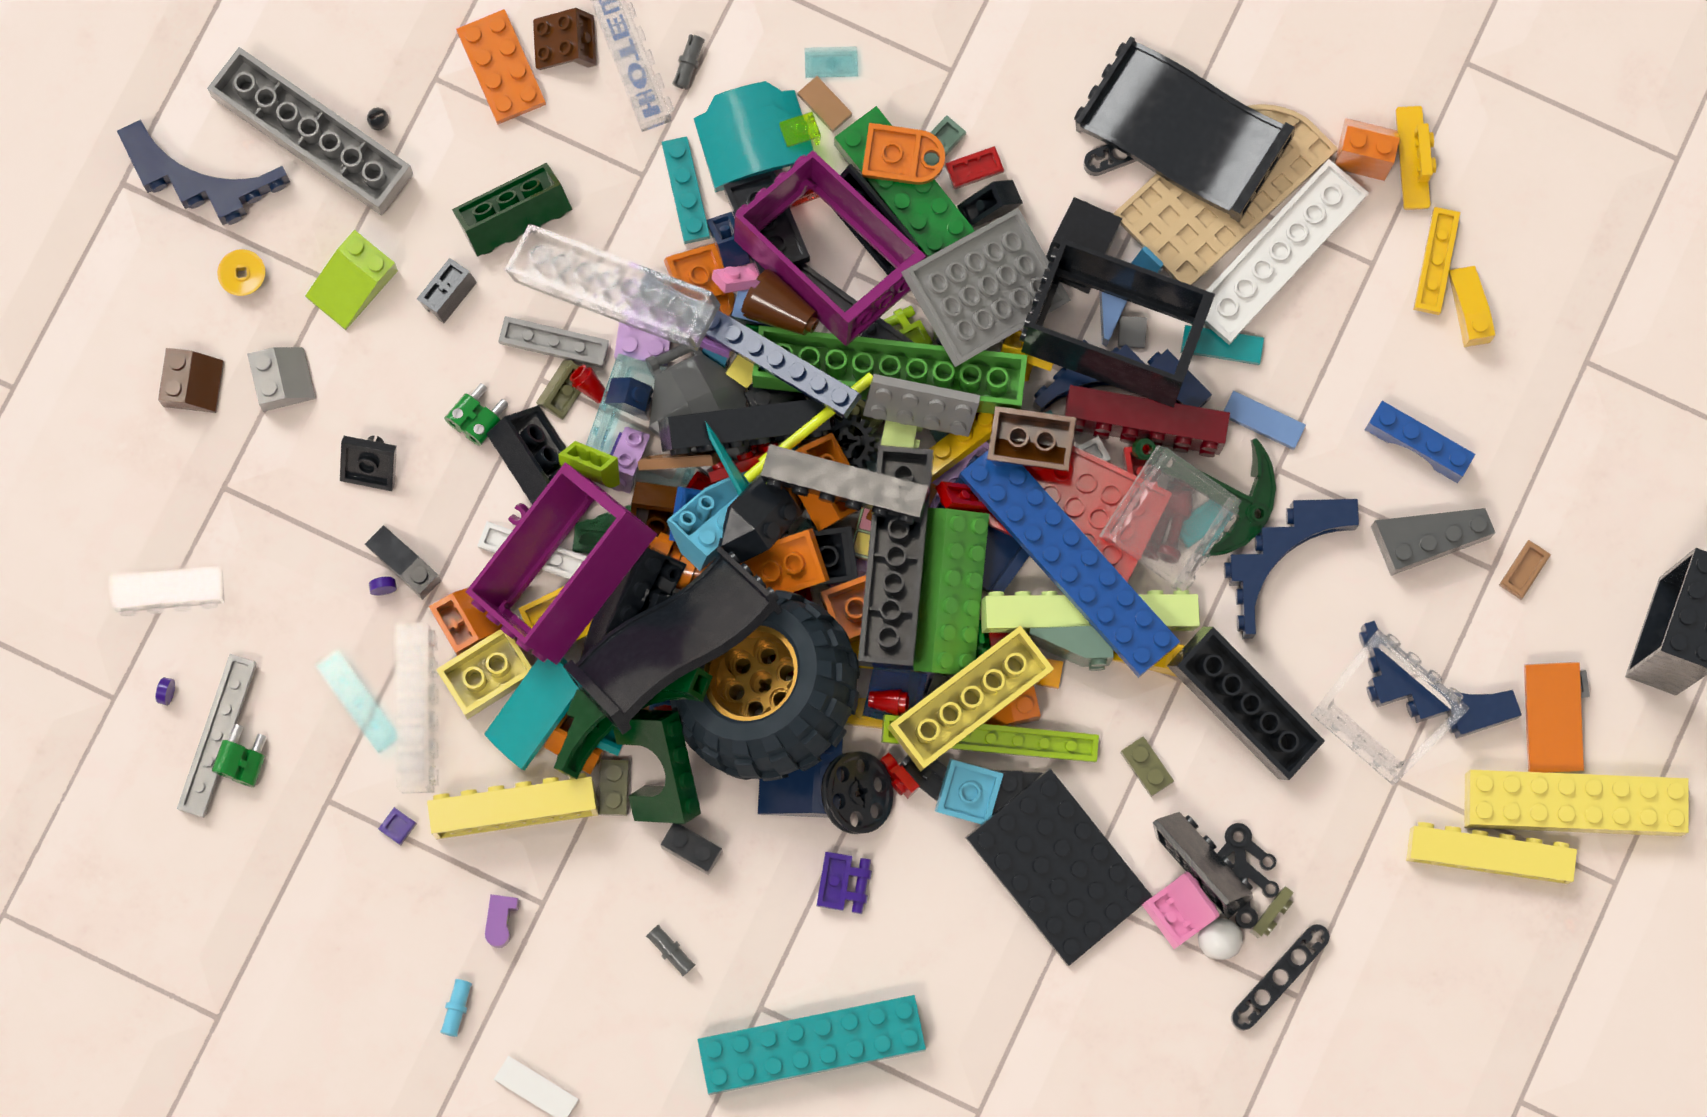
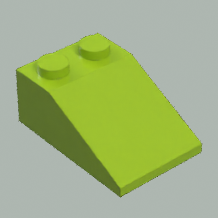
(351, 279)

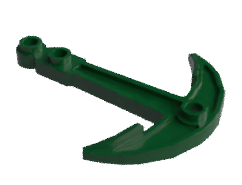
(1260, 497)

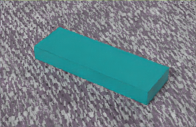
(1243, 349)

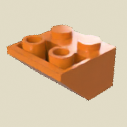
(462, 621)

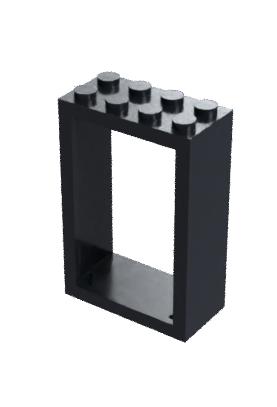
(1130, 284)
(1674, 632)

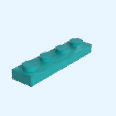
(685, 190)

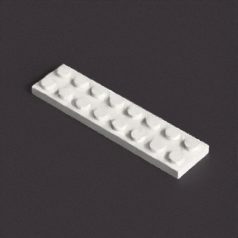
(1282, 249)

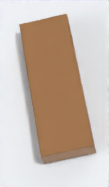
(666, 461)

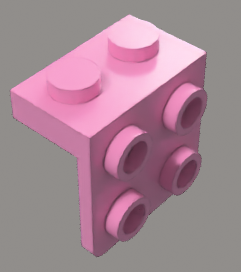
(1181, 909)

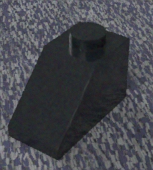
(990, 202)

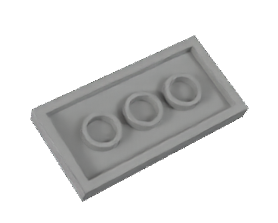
(921, 405)

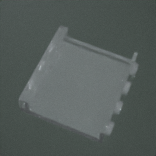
(1171, 518)

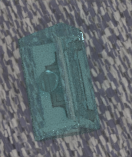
(831, 62)

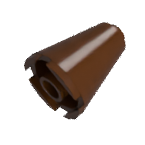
(779, 305)

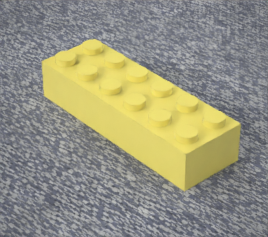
(970, 698)
(512, 807)

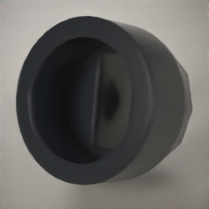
(380, 122)

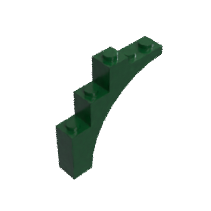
(592, 725)

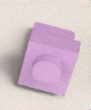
(629, 452)

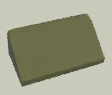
(559, 393)

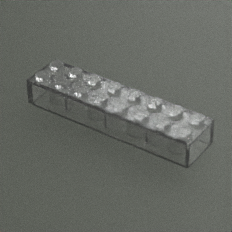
(613, 287)

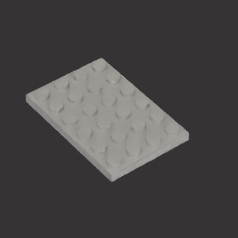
(981, 286)

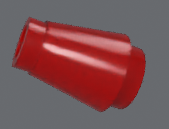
(588, 383)
(889, 701)

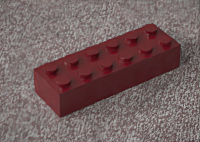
(1139, 417)

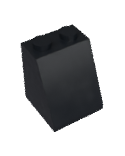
(1087, 227)

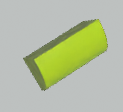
(592, 463)

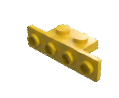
(1415, 157)

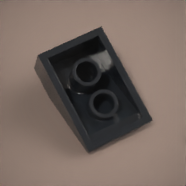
(837, 553)

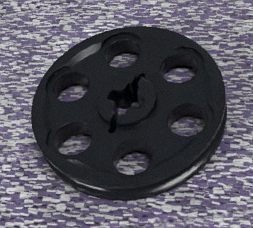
(851, 783)

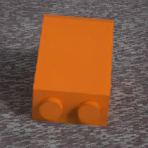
(1367, 149)

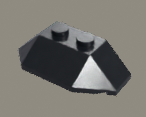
(758, 519)

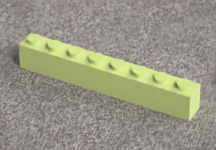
(1006, 613)

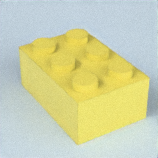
(485, 673)

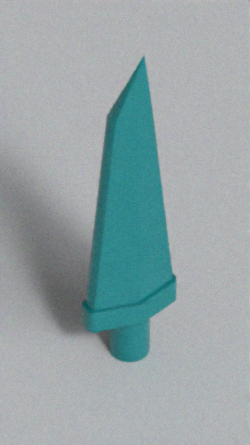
(731, 468)

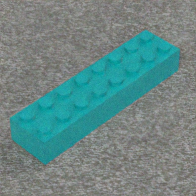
(811, 1044)

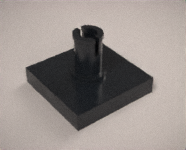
(368, 462)

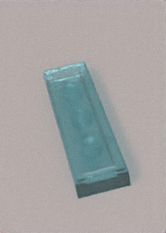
(357, 701)

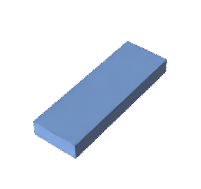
(1264, 420)

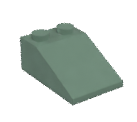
(1076, 644)

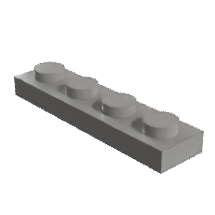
(553, 341)

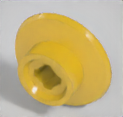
(240, 261)

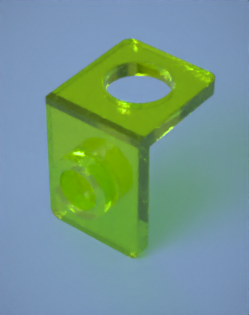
(800, 130)

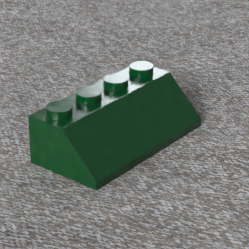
(509, 208)

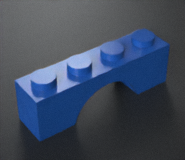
(1400, 429)

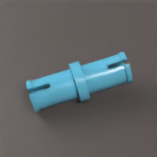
(456, 1008)

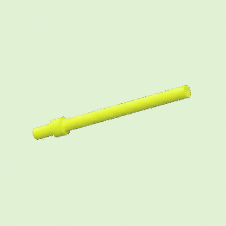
(806, 429)

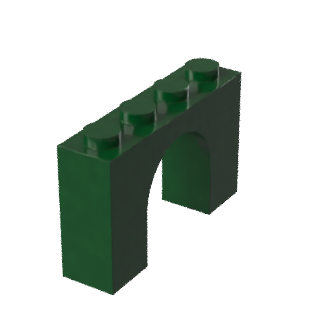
(663, 735)

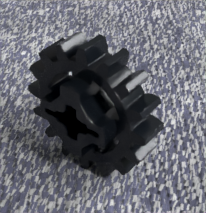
(845, 432)

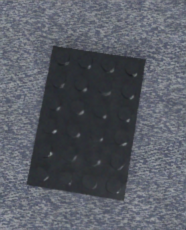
(1058, 867)

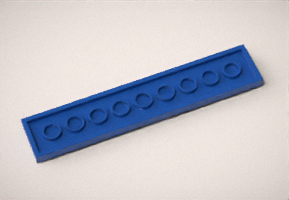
(1071, 562)

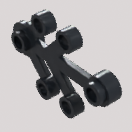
(1243, 868)

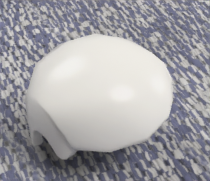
(1220, 939)

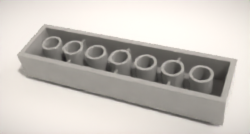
(310, 131)

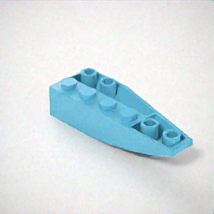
(700, 522)

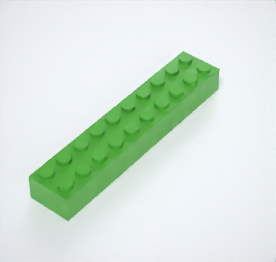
(991, 374)

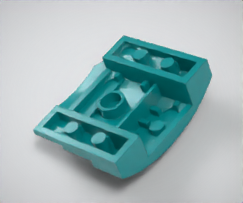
(744, 134)

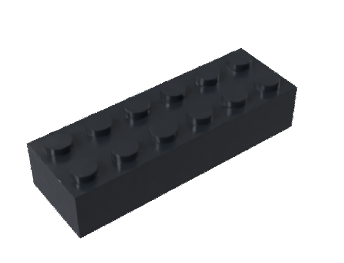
(738, 425)
(1245, 703)

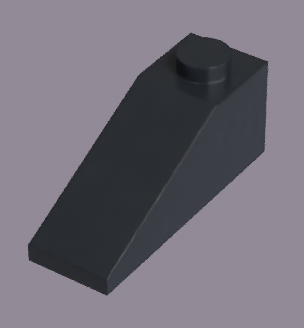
(403, 562)

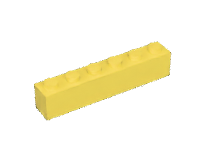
(1491, 854)

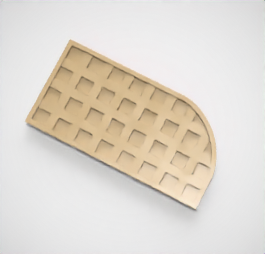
(1195, 235)

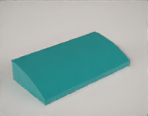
(532, 712)

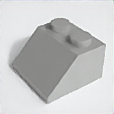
(281, 377)

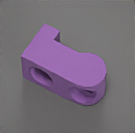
(497, 922)

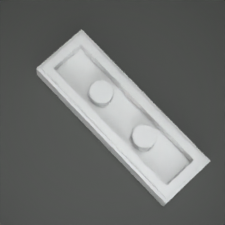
(535, 1088)

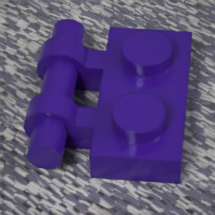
(835, 881)

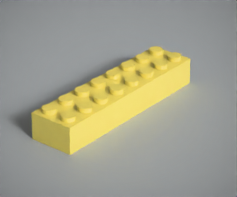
(1576, 803)

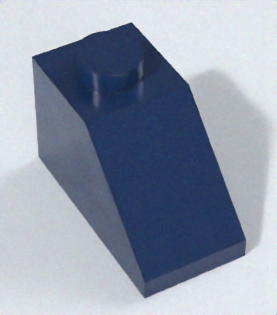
(723, 236)
(630, 396)

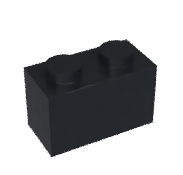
(691, 848)

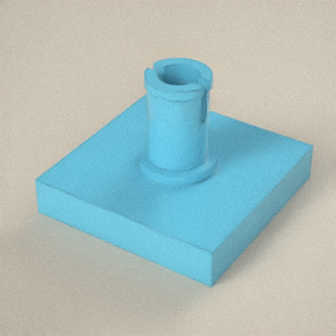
(968, 791)

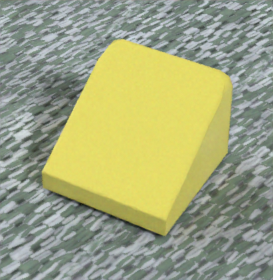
(741, 371)

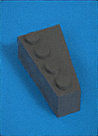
(1423, 538)

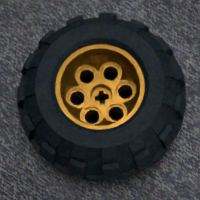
(797, 715)

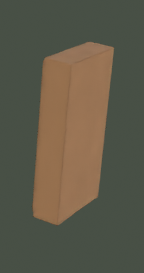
(824, 104)
(1524, 569)

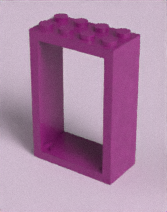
(815, 174)
(534, 543)

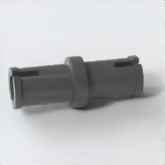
(688, 61)
(670, 950)

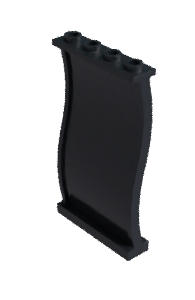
(1184, 128)
(673, 638)

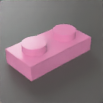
(736, 278)

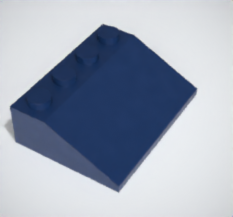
(800, 791)

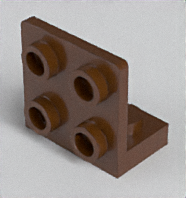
(565, 39)

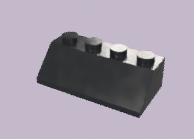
(856, 180)
(528, 449)

